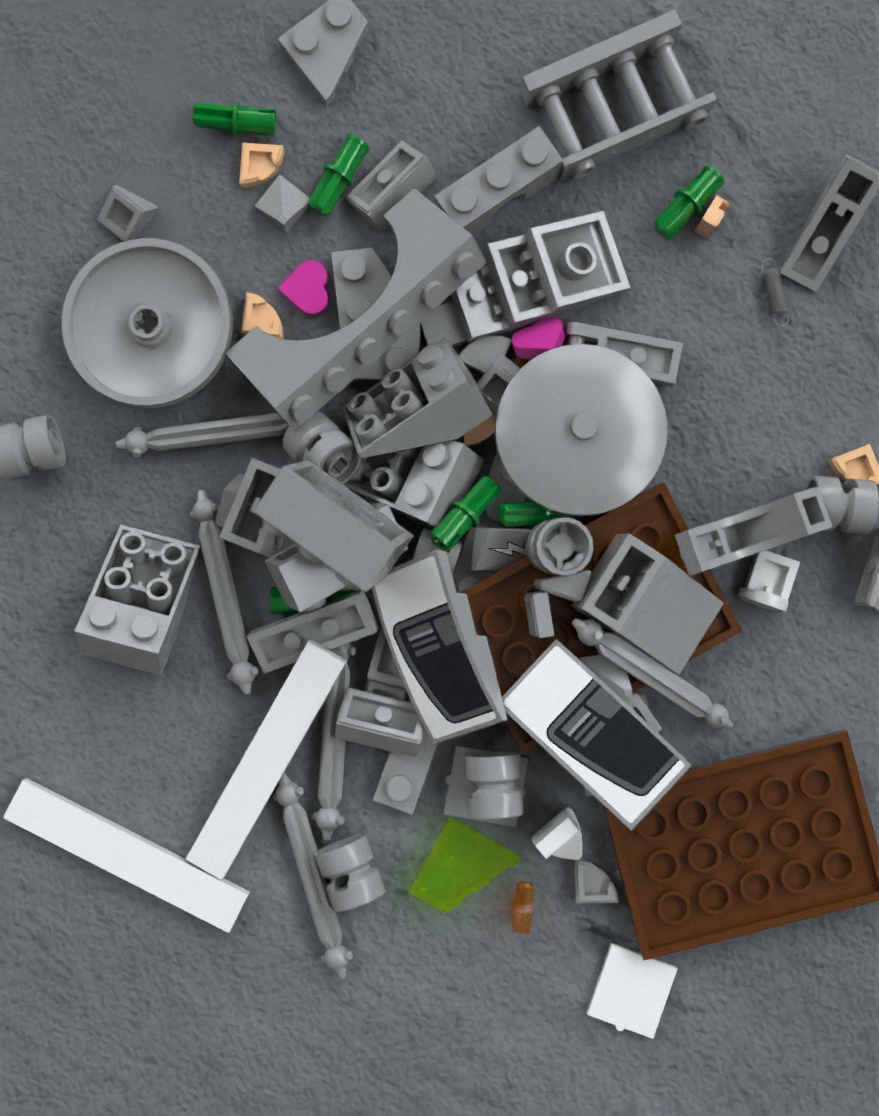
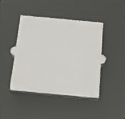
(631, 991)

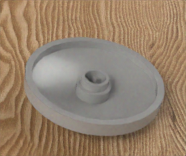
(147, 323)
(580, 430)

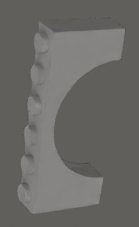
(306, 374)

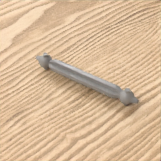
(203, 433)
(224, 592)
(652, 673)
(332, 752)
(303, 847)

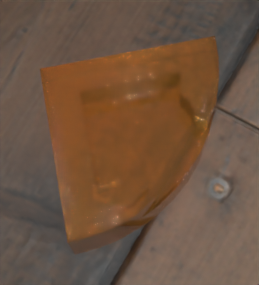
(522, 907)

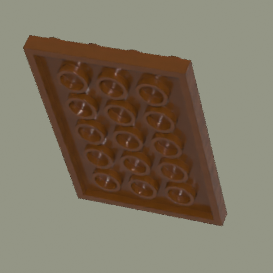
(500, 607)
(749, 847)

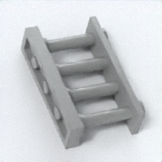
(619, 55)

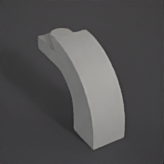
(753, 531)

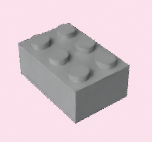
(332, 525)

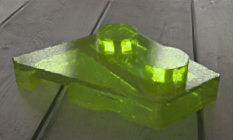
(460, 864)

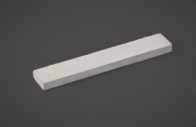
(266, 759)
(126, 854)

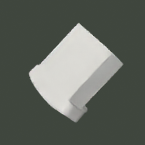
(769, 581)
(560, 836)

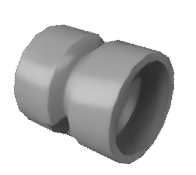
(30, 446)
(324, 446)
(848, 504)
(559, 546)
(494, 785)
(350, 874)

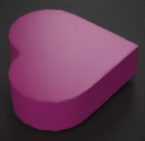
(307, 288)
(541, 337)

